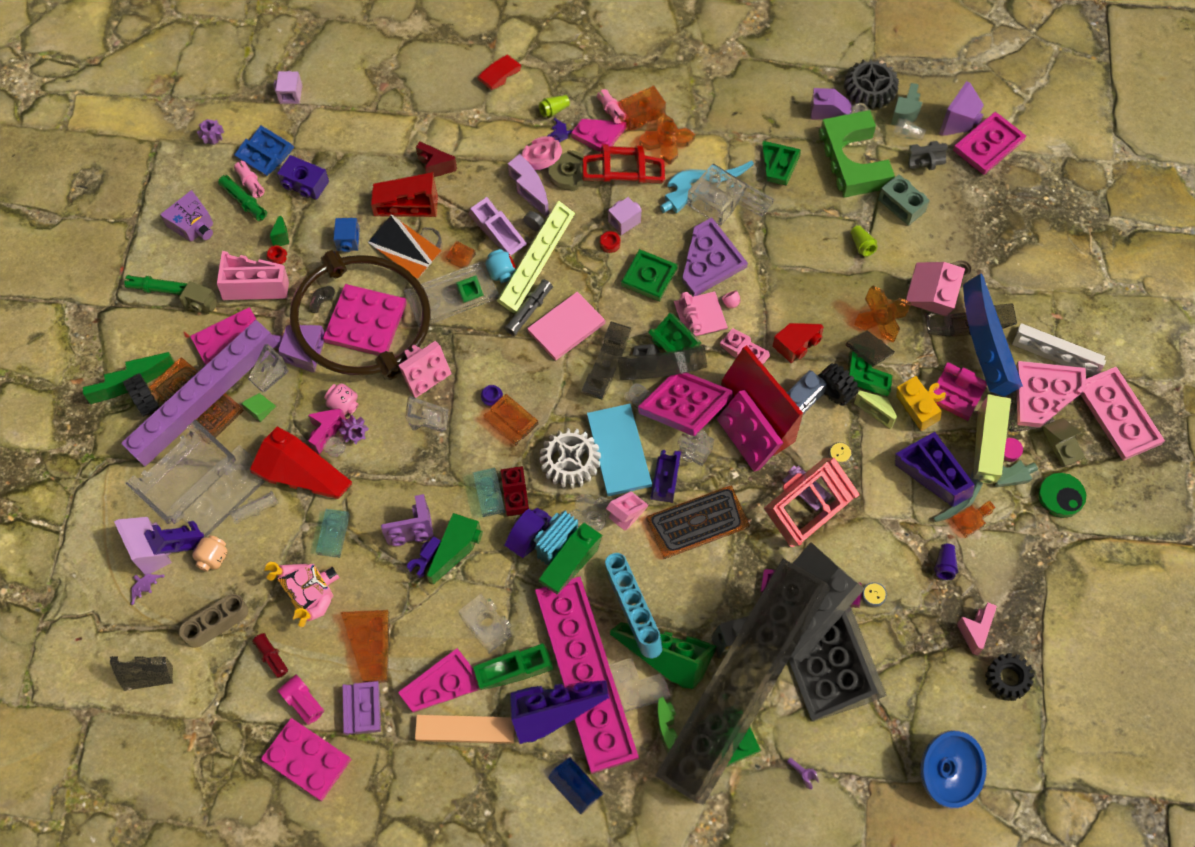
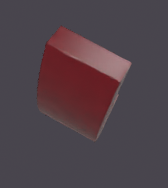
(514, 490)

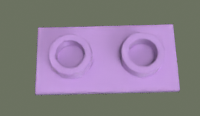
(807, 495)

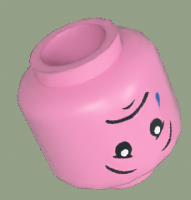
(341, 398)

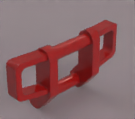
(607, 175)

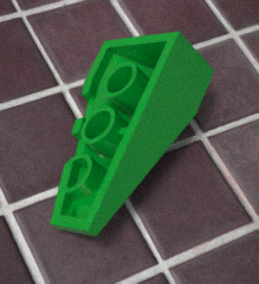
(680, 659)

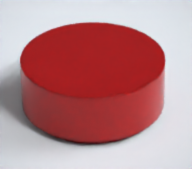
(610, 242)

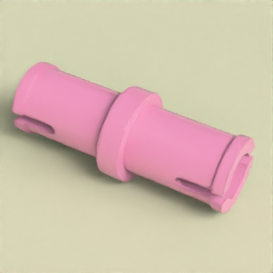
(611, 106)
(249, 179)

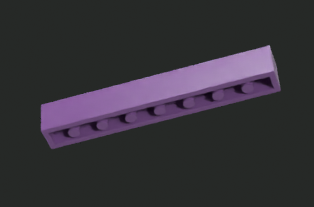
(198, 394)

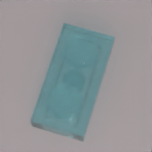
(488, 492)
(332, 533)

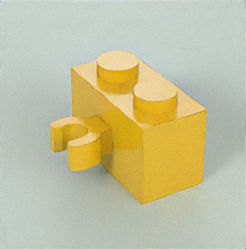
(920, 403)

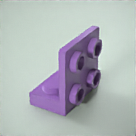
(413, 529)

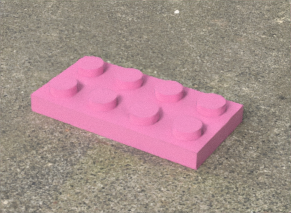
(1120, 414)

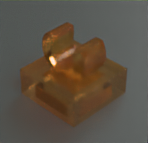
(460, 255)

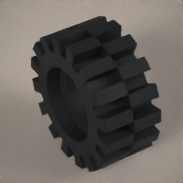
(839, 385)
(141, 394)
(1002, 689)

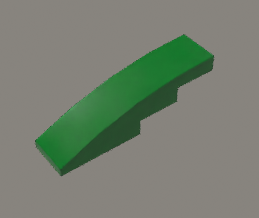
(149, 368)

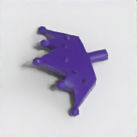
(560, 132)

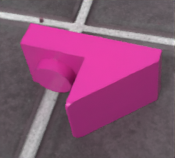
(328, 425)

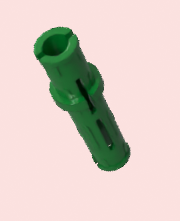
(247, 202)
(149, 284)

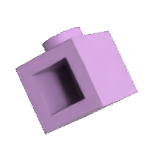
(288, 87)
(624, 215)

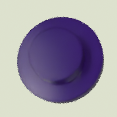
(491, 395)

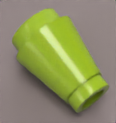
(553, 105)
(864, 241)

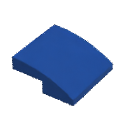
(264, 150)

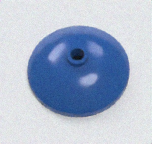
(962, 772)

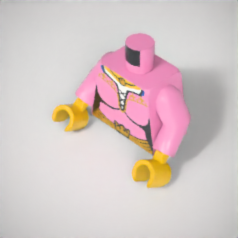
(305, 588)

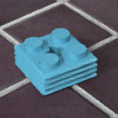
(553, 539)

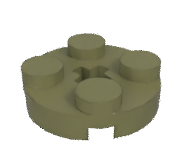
(568, 180)

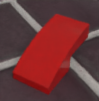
(497, 72)

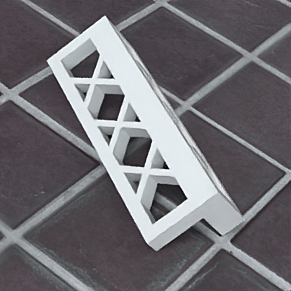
(1058, 350)

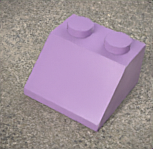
(133, 536)

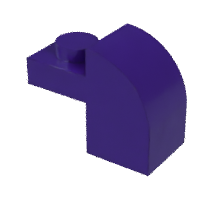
(525, 530)

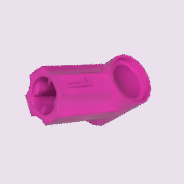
(298, 696)

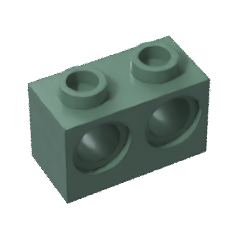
(902, 202)

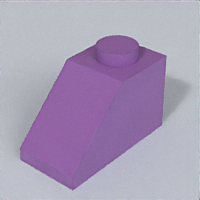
(828, 104)

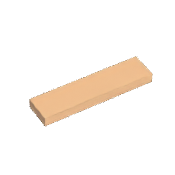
(464, 729)

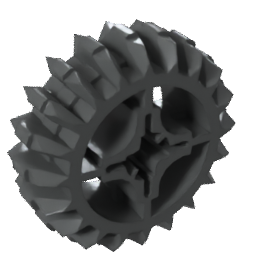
(871, 83)

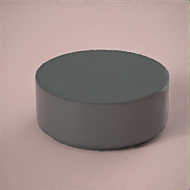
(533, 220)

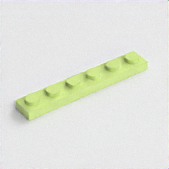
(535, 257)

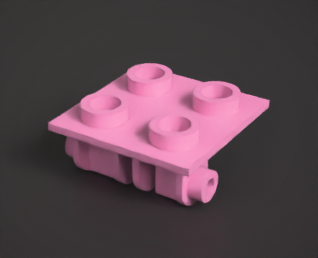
(700, 313)

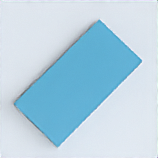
(621, 450)

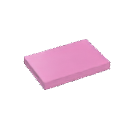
(566, 326)

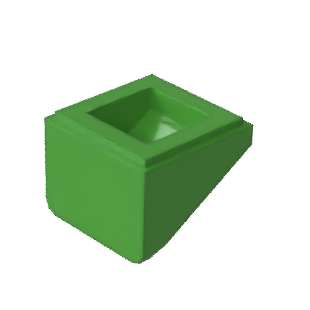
(258, 406)

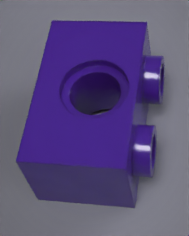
(303, 177)

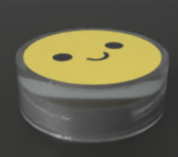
(841, 452)

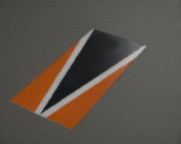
(404, 246)

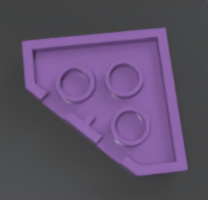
(710, 258)

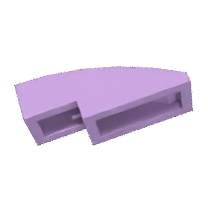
(528, 183)
(497, 226)

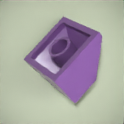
(962, 112)

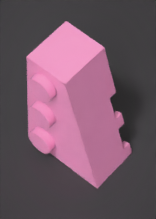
(251, 279)

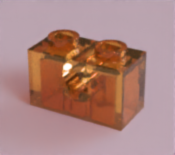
(643, 107)

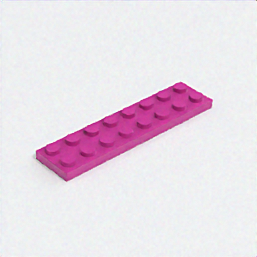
(583, 659)

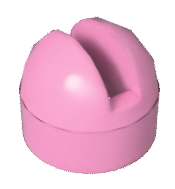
(731, 299)

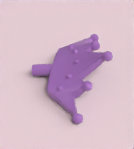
(143, 585)

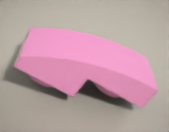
(735, 341)

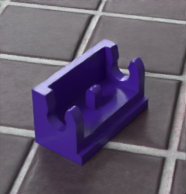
(666, 476)
(173, 539)

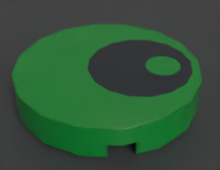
(1062, 495)

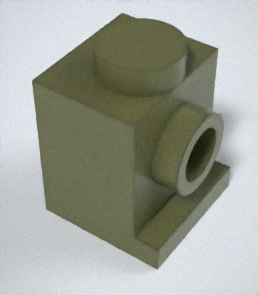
(198, 298)

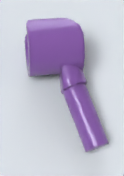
(806, 774)

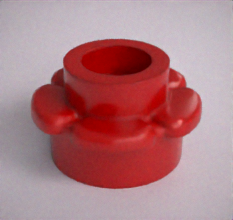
(276, 251)

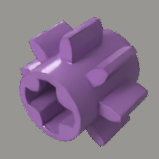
(210, 131)
(351, 423)

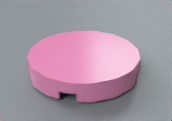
(542, 152)

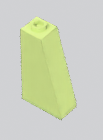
(991, 438)

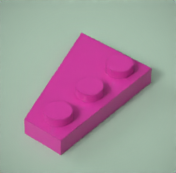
(442, 682)

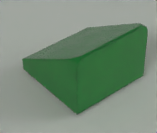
(279, 233)
(469, 289)

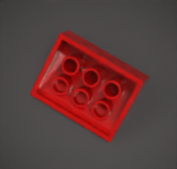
(772, 400)

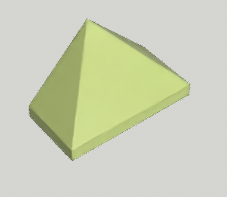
(877, 407)

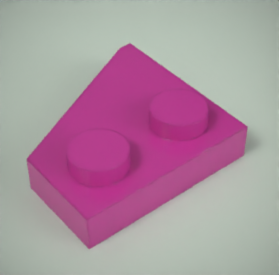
(597, 132)

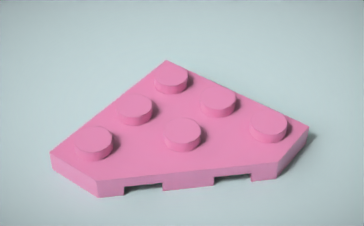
(1046, 391)

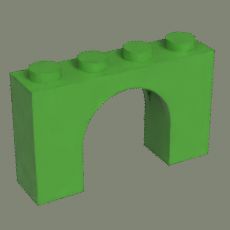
(852, 176)

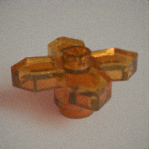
(667, 138)
(882, 313)

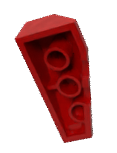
(292, 462)

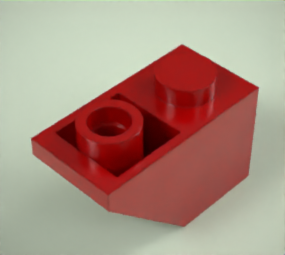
(796, 339)

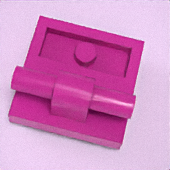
(961, 389)

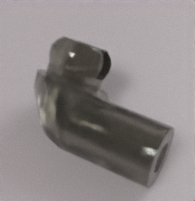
(320, 296)

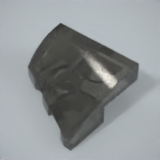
(142, 672)

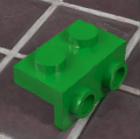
(673, 335)

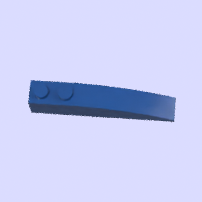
(989, 339)

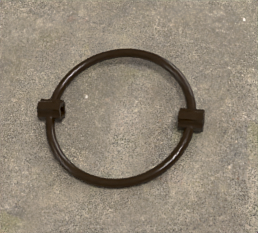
(335, 266)

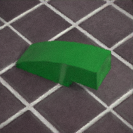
(513, 667)

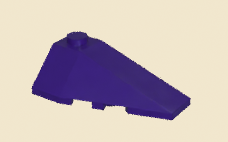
(541, 711)

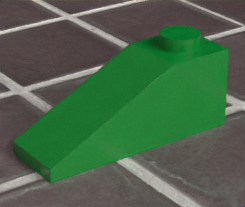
(455, 545)
(571, 558)

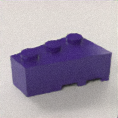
(936, 469)

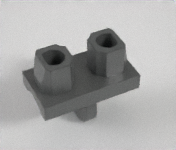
(927, 156)

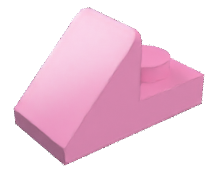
(626, 510)
(976, 631)

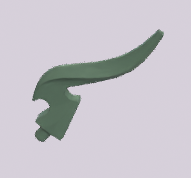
(1010, 476)

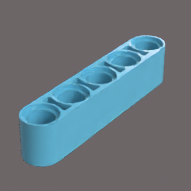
(634, 613)

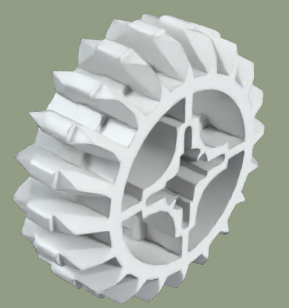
(580, 446)

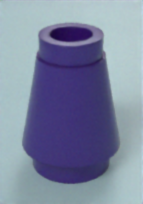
(946, 564)

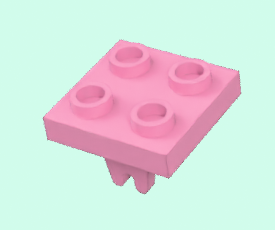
(424, 368)

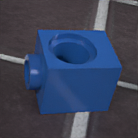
(346, 234)

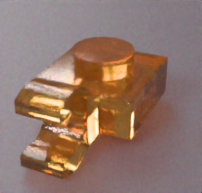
(972, 520)

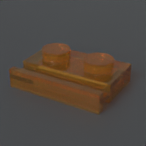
(511, 419)

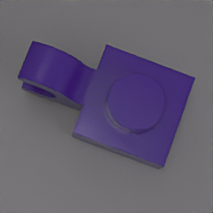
(426, 558)

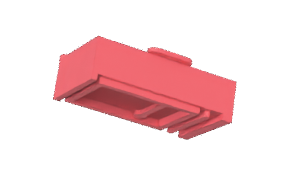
(837, 483)

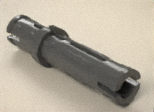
(534, 300)

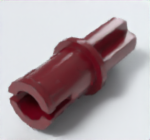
(270, 655)

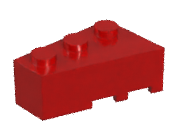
(406, 197)

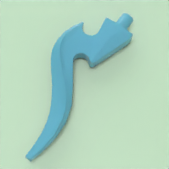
(682, 181)

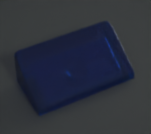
(575, 785)

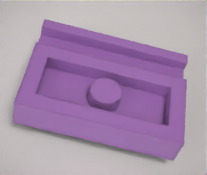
(361, 708)

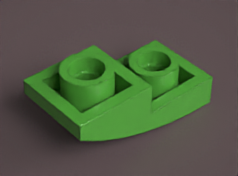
(665, 719)

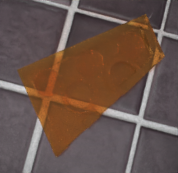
(370, 642)

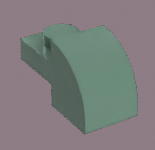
(908, 107)

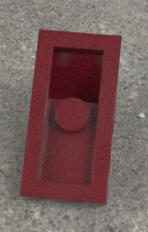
(436, 160)

